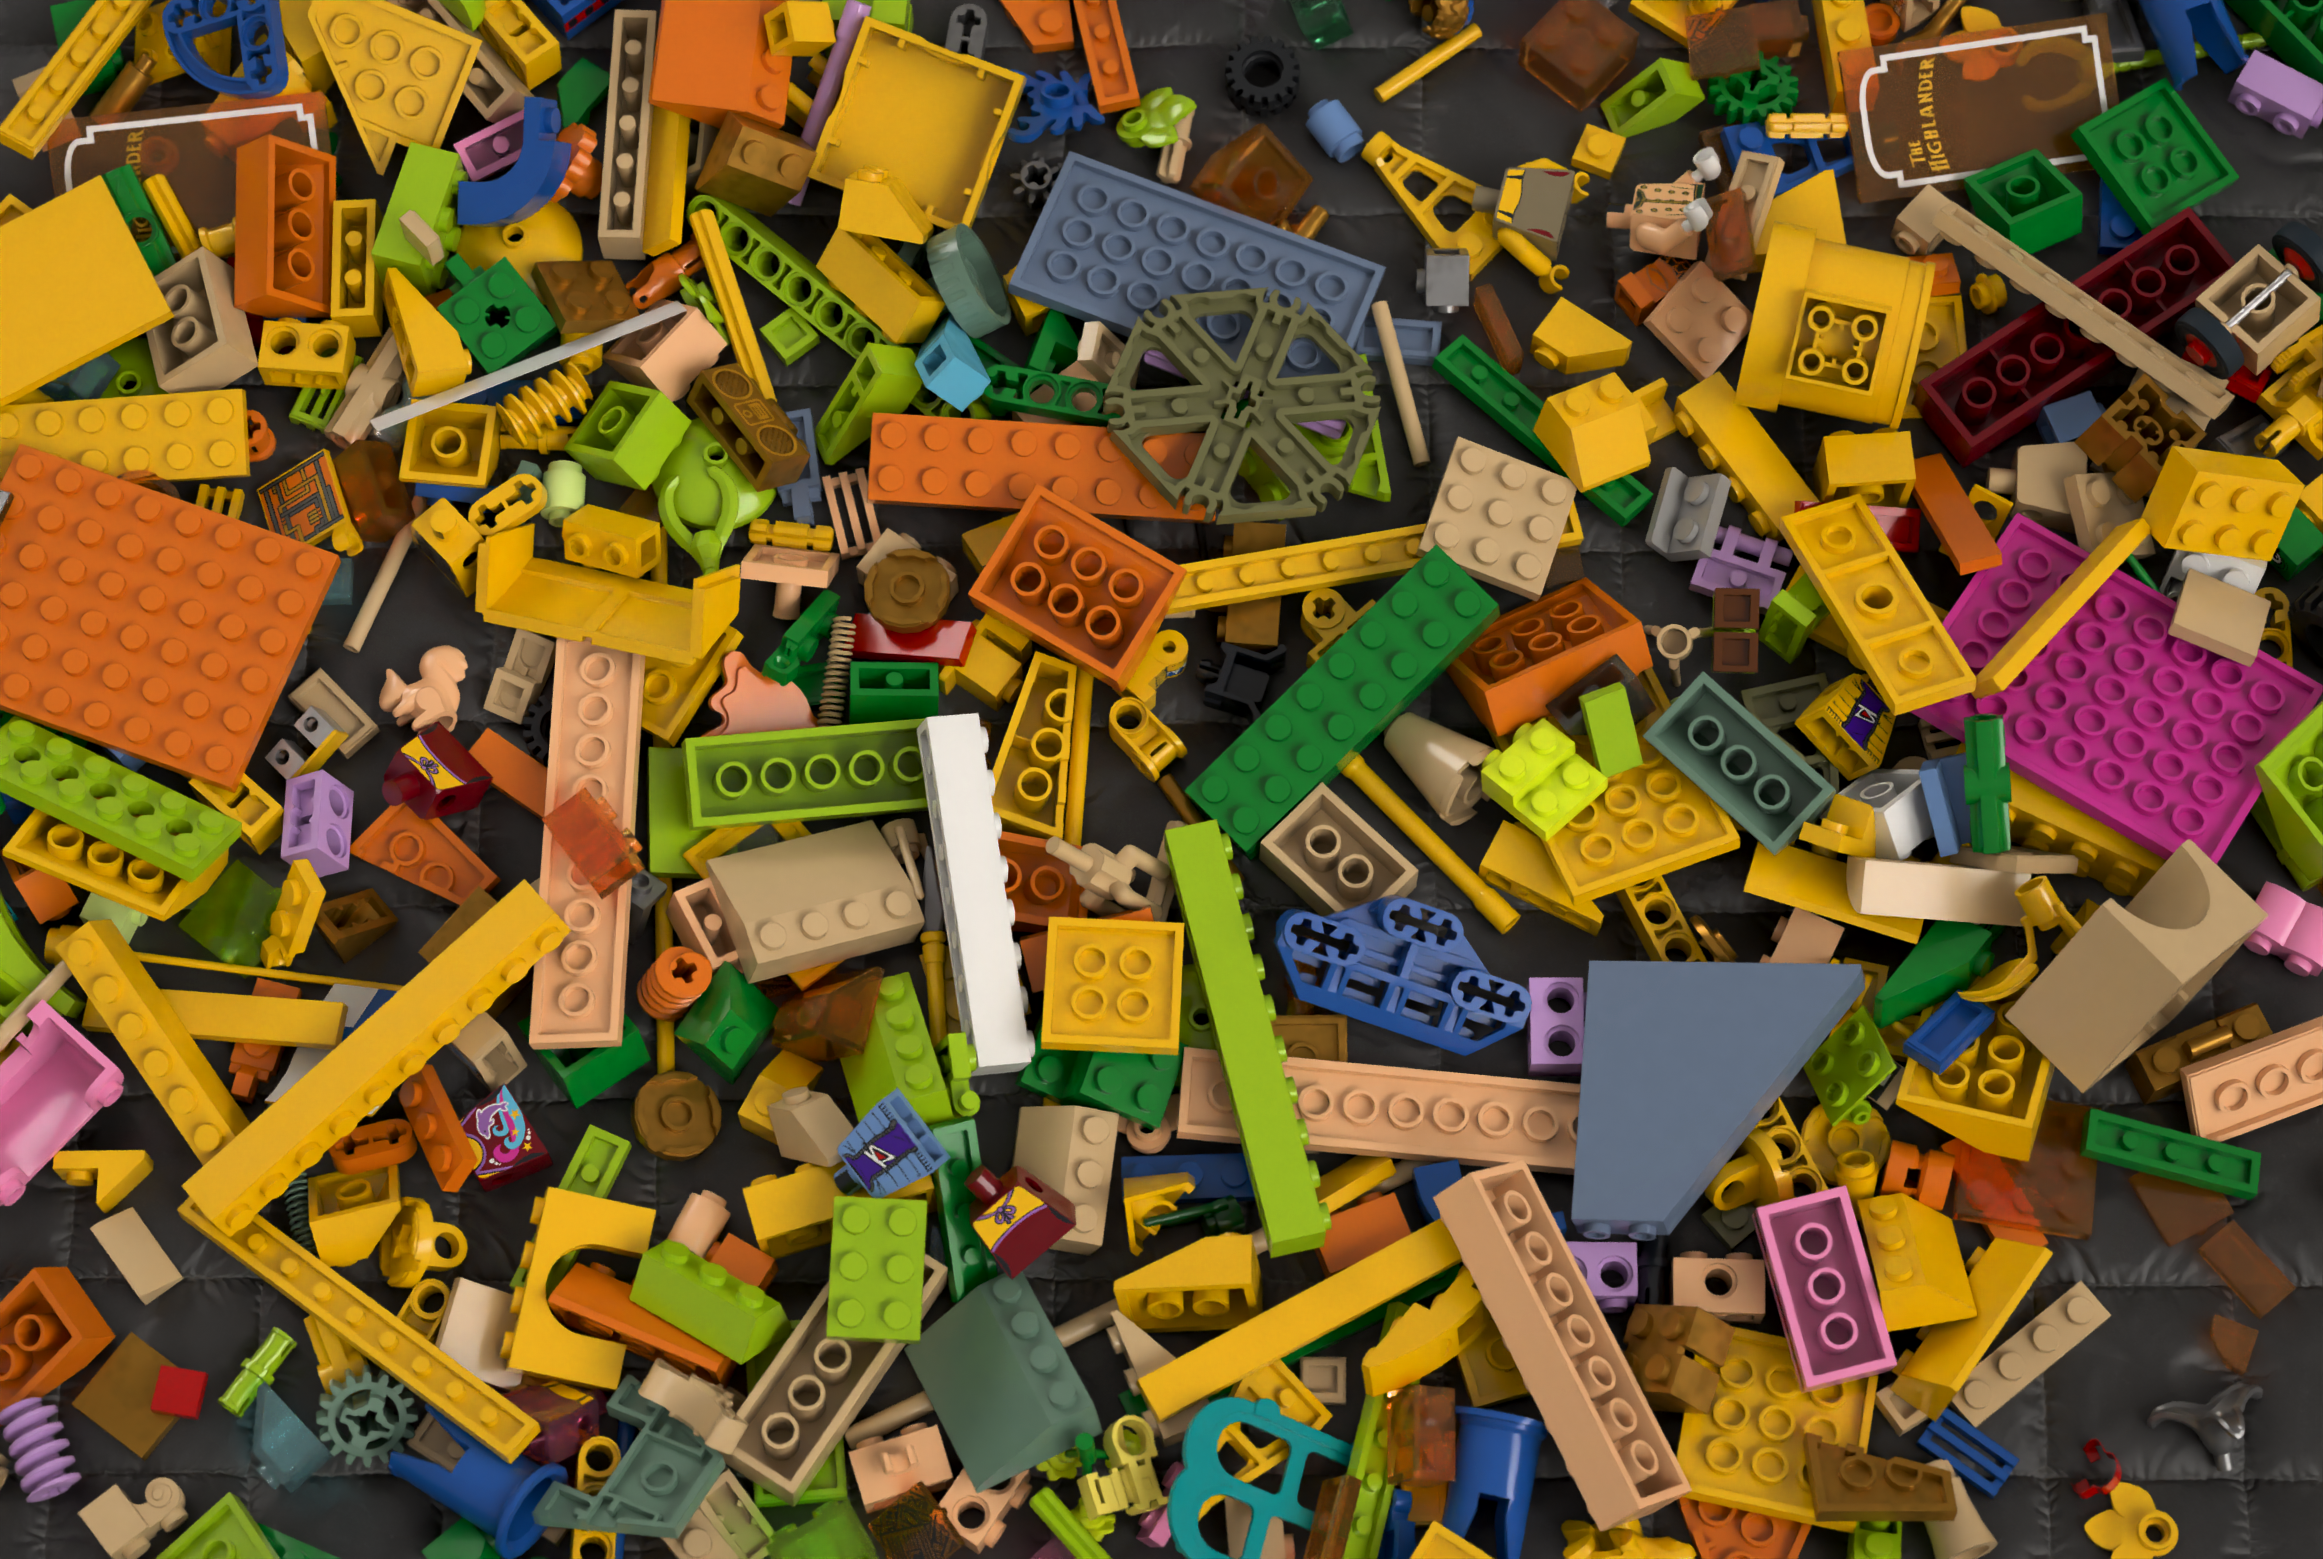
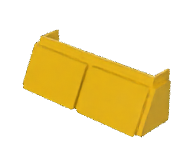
(601, 605)

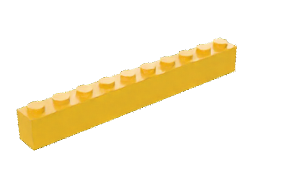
(376, 1059)

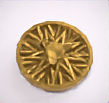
(1714, 941)

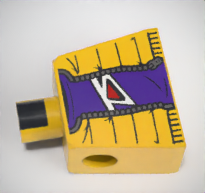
(1849, 725)

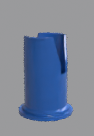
(2173, 30)
(1497, 1463)
(485, 1488)

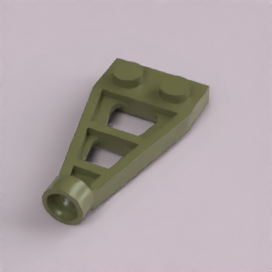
(1780, 706)

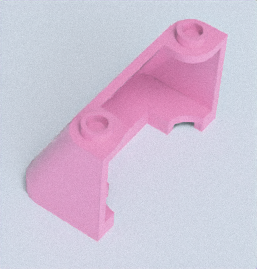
(48, 1096)

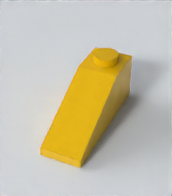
(424, 339)
(1523, 869)

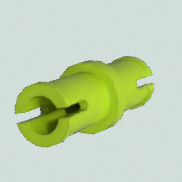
(256, 1371)

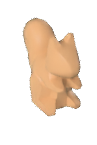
(432, 697)

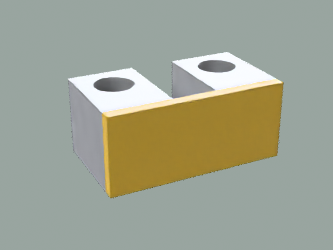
(325, 738)

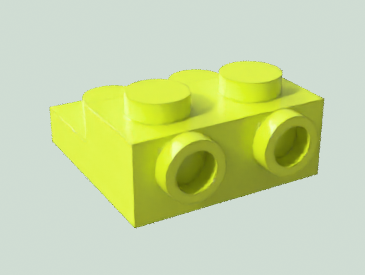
(1541, 778)

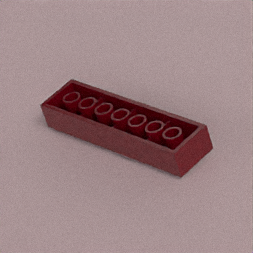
(2046, 358)

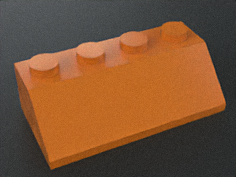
(283, 229)
(600, 1306)

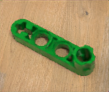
(1058, 407)

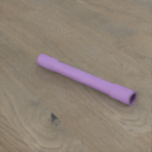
(832, 78)

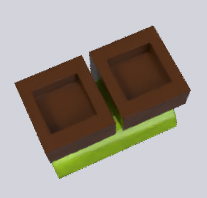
(1734, 630)

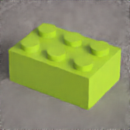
(430, 189)
(876, 1270)

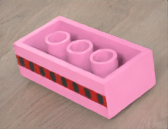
(1824, 1289)

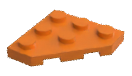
(1740, 1534)

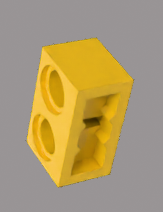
(521, 41)
(304, 365)
(250, 805)

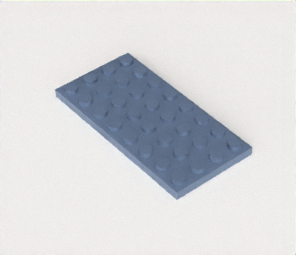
(1126, 243)

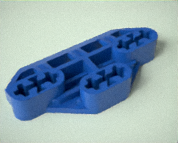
(1413, 969)

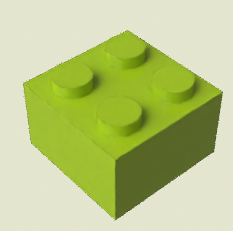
(628, 435)

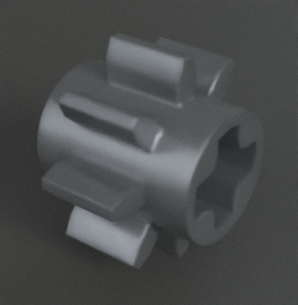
(1034, 183)

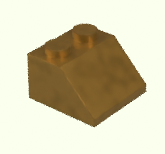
(755, 165)

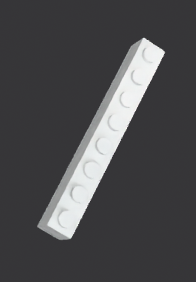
(974, 892)

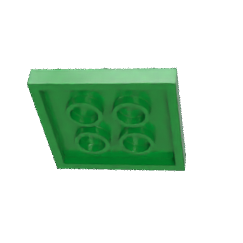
(2154, 156)

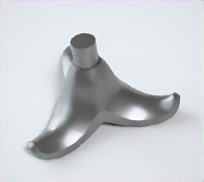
(2216, 1423)

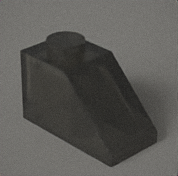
(1567, 707)

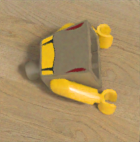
(1533, 214)

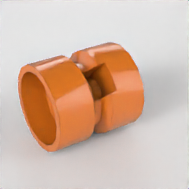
(1933, 1175)

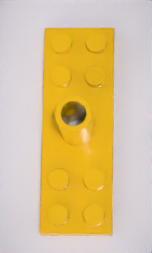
(1877, 605)

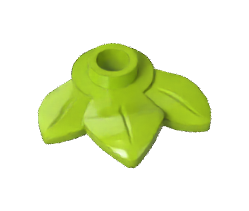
(1154, 119)
(701, 296)

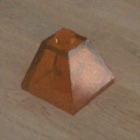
(1253, 177)

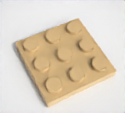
(1498, 518)

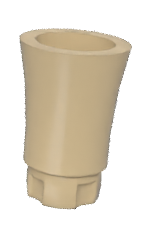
(1967, 1534)

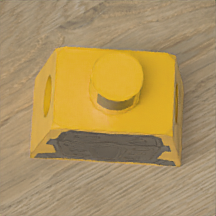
(447, 542)

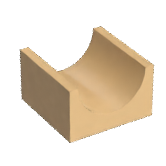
(2135, 967)

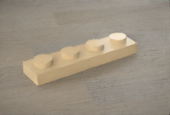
(2029, 1354)

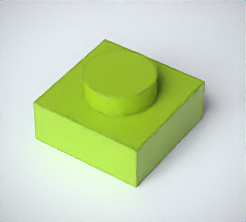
(789, 336)

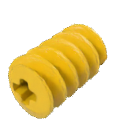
(544, 403)

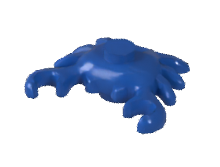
(1055, 106)

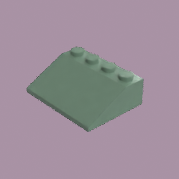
(1002, 1382)

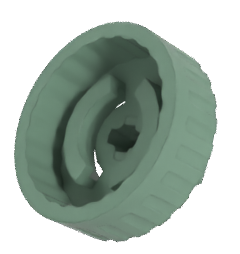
(967, 281)

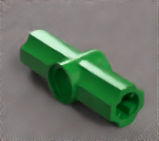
(133, 205)
(1987, 783)

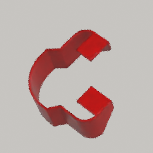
(2083, 1488)

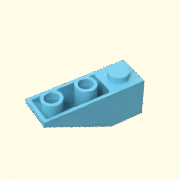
(951, 365)

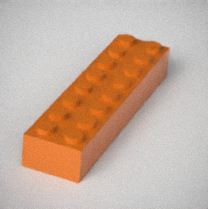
(1001, 462)

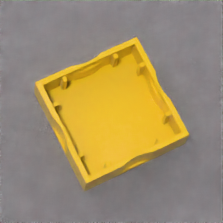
(922, 116)

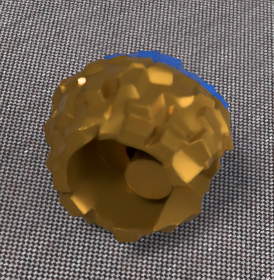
(1447, 15)

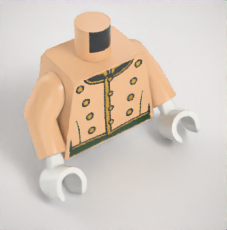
(1669, 215)

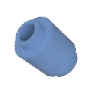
(1335, 130)

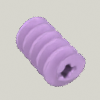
(37, 1449)

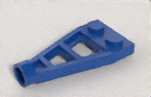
(1753, 138)

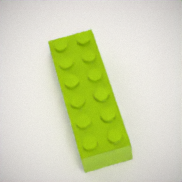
(803, 774)

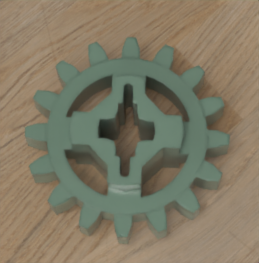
(350, 1407)

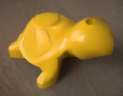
(1620, 1542)

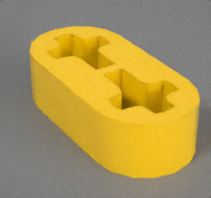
(502, 498)

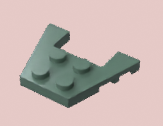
(652, 1486)

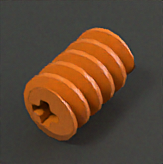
(673, 983)

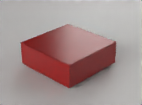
(179, 1392)

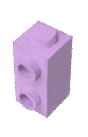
(2278, 95)

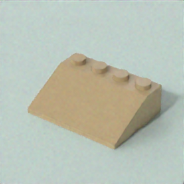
(815, 900)

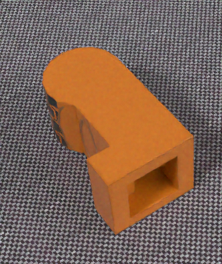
(1648, 287)

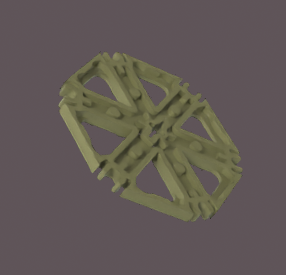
(1213, 392)

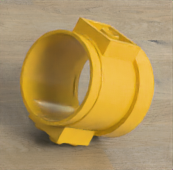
(1834, 329)

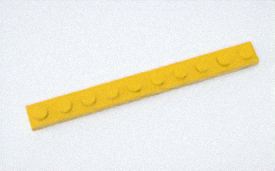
(1312, 566)
(374, 1333)

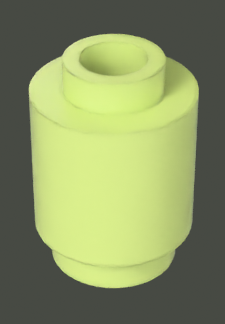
(564, 489)

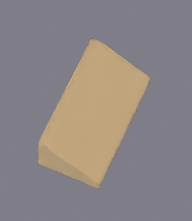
(137, 1254)

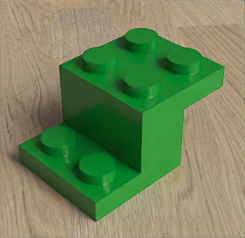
(1107, 1081)

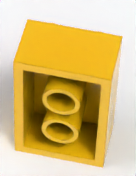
(2222, 503)

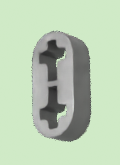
(977, 41)

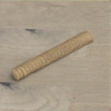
(828, 685)

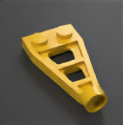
(1473, 234)
(1295, 1402)

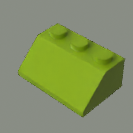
(708, 1302)

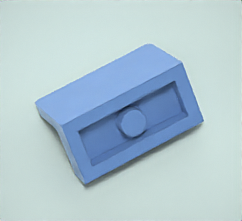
(1945, 798)

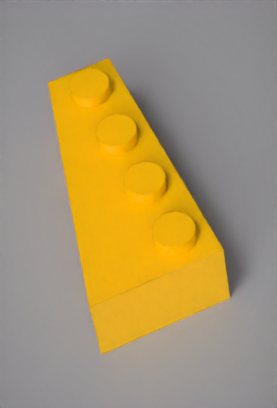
(1036, 752)

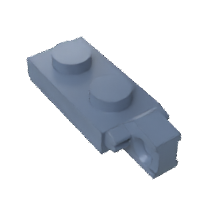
(809, 484)

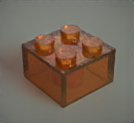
(1578, 50)

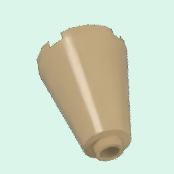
(1439, 764)

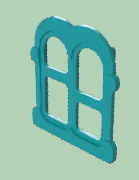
(1206, 1476)

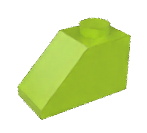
(1652, 98)

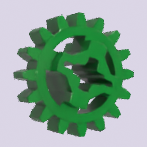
(1772, 92)

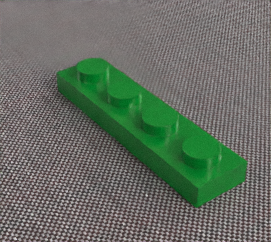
(2170, 1154)
(965, 1253)

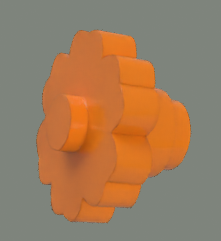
(584, 171)

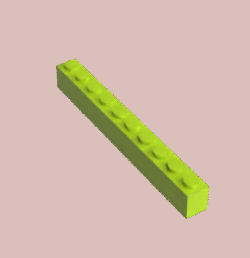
(1245, 1039)

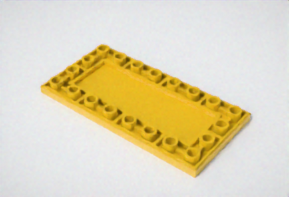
(70, 288)

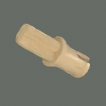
(1173, 155)

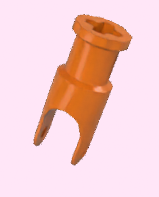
(661, 277)

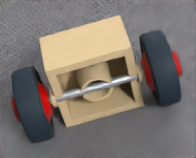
(2257, 305)

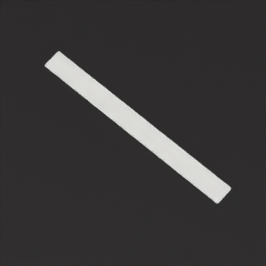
(527, 365)

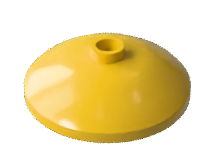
(547, 237)

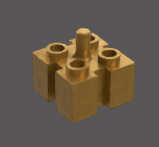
(2137, 437)

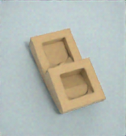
(523, 675)

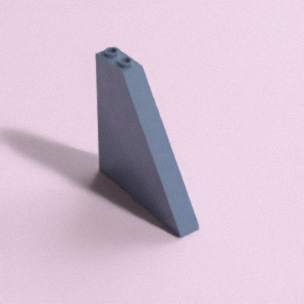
(1683, 1073)

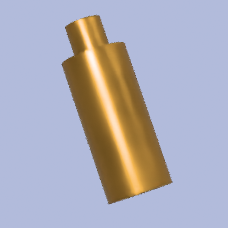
(127, 87)

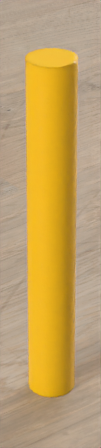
(1427, 62)

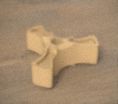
(698, 1404)

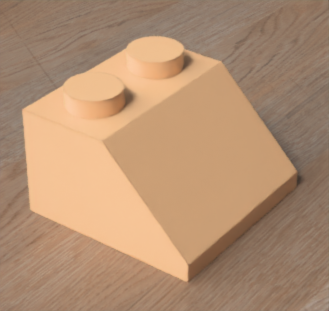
(667, 352)

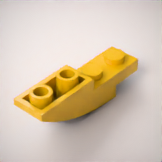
(1426, 1337)

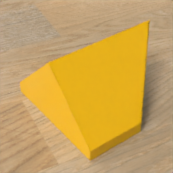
(1151, 1197)

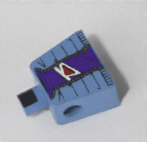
(888, 1150)

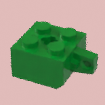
(497, 291)

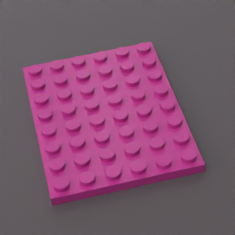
(2118, 708)

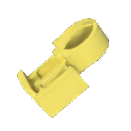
(1133, 1483)

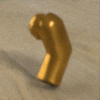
(1309, 225)

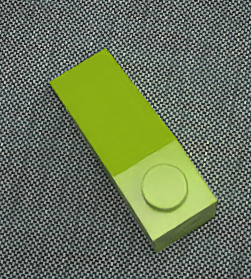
(879, 382)

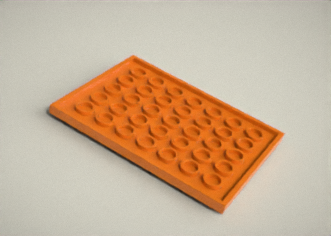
(147, 617)

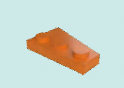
(423, 854)

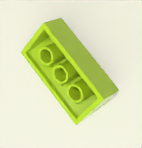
(898, 1057)

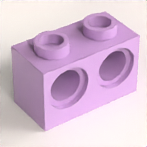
(317, 822)
(1549, 1026)
(1598, 1257)

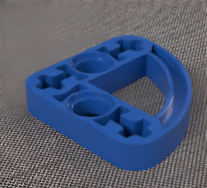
(249, 18)

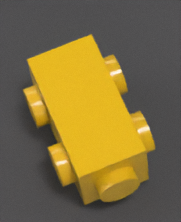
(612, 541)

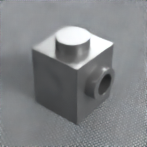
(1444, 279)

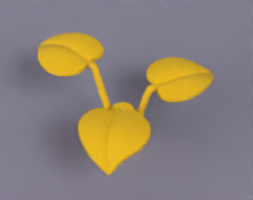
(2041, 910)

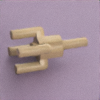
(1109, 875)

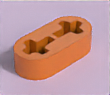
(374, 1147)

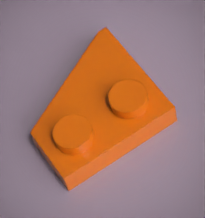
(1043, 23)

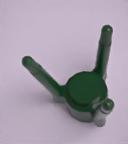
(1215, 1217)

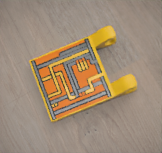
(310, 505)

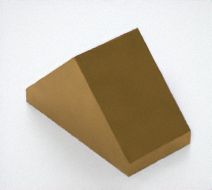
(354, 922)

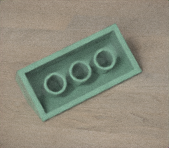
(1740, 764)

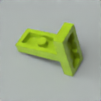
(1792, 619)

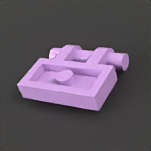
(1730, 571)

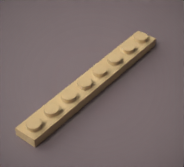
(2070, 302)

